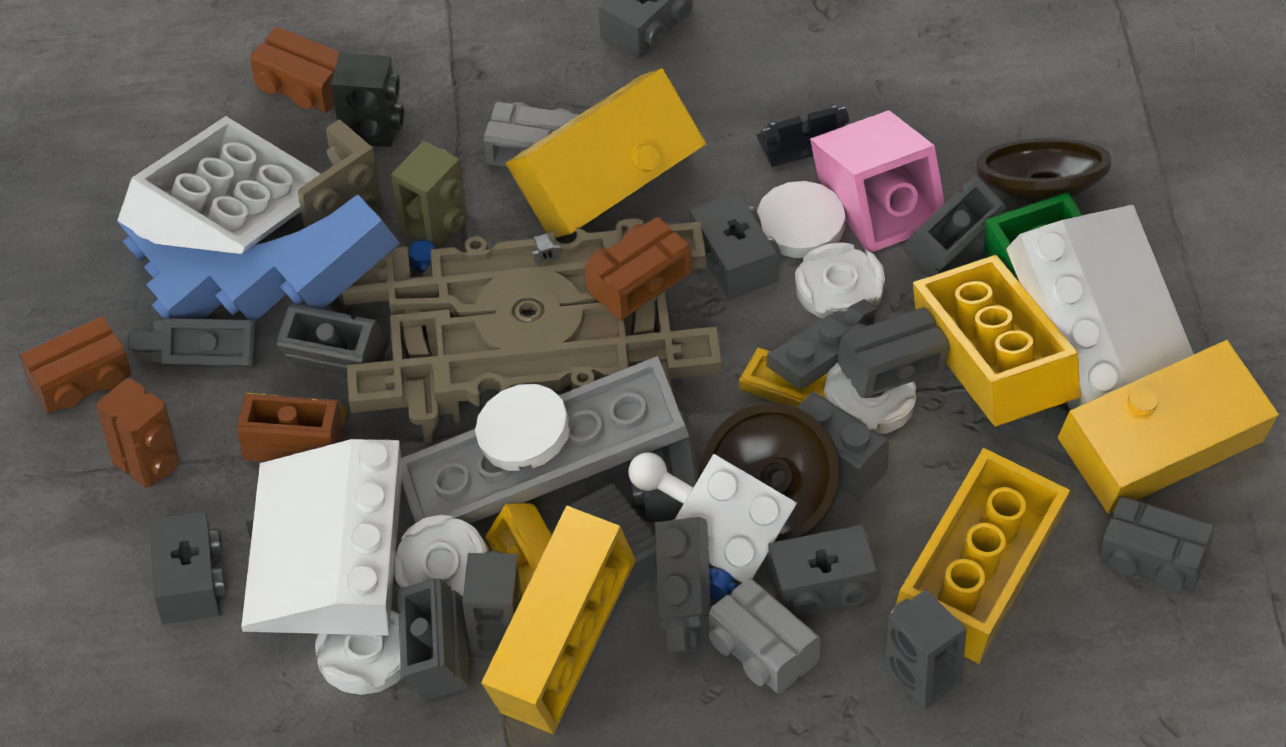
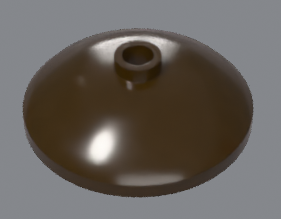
(1043, 167)
(788, 440)

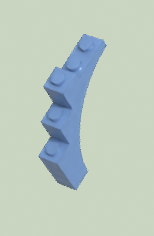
(305, 265)

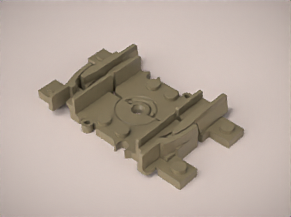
(494, 345)

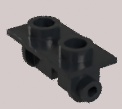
(790, 138)

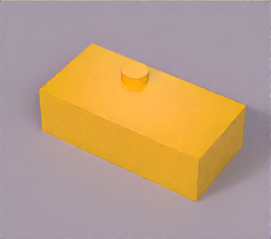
(606, 153)
(1000, 340)
(1167, 425)
(987, 546)
(559, 620)

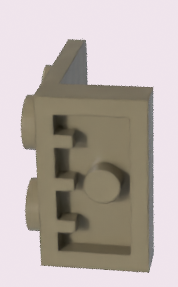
(351, 174)

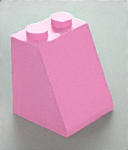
(882, 177)

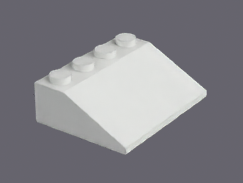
(216, 191)
(1104, 296)
(325, 540)

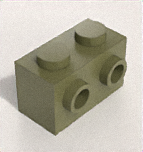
(429, 194)

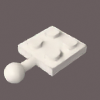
(738, 508)

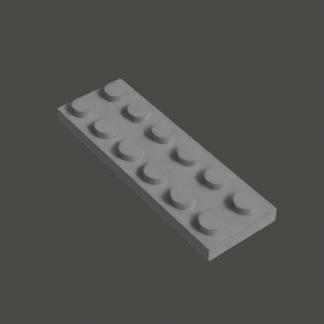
(608, 426)

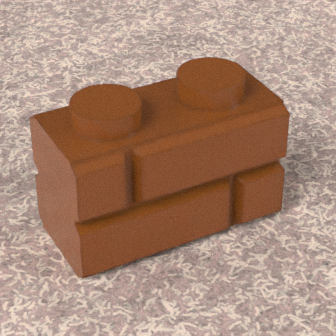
(295, 69)
(638, 267)
(75, 365)
(286, 426)
(138, 433)

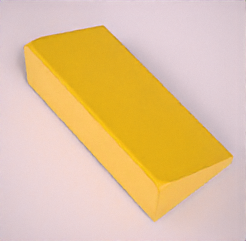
(520, 532)

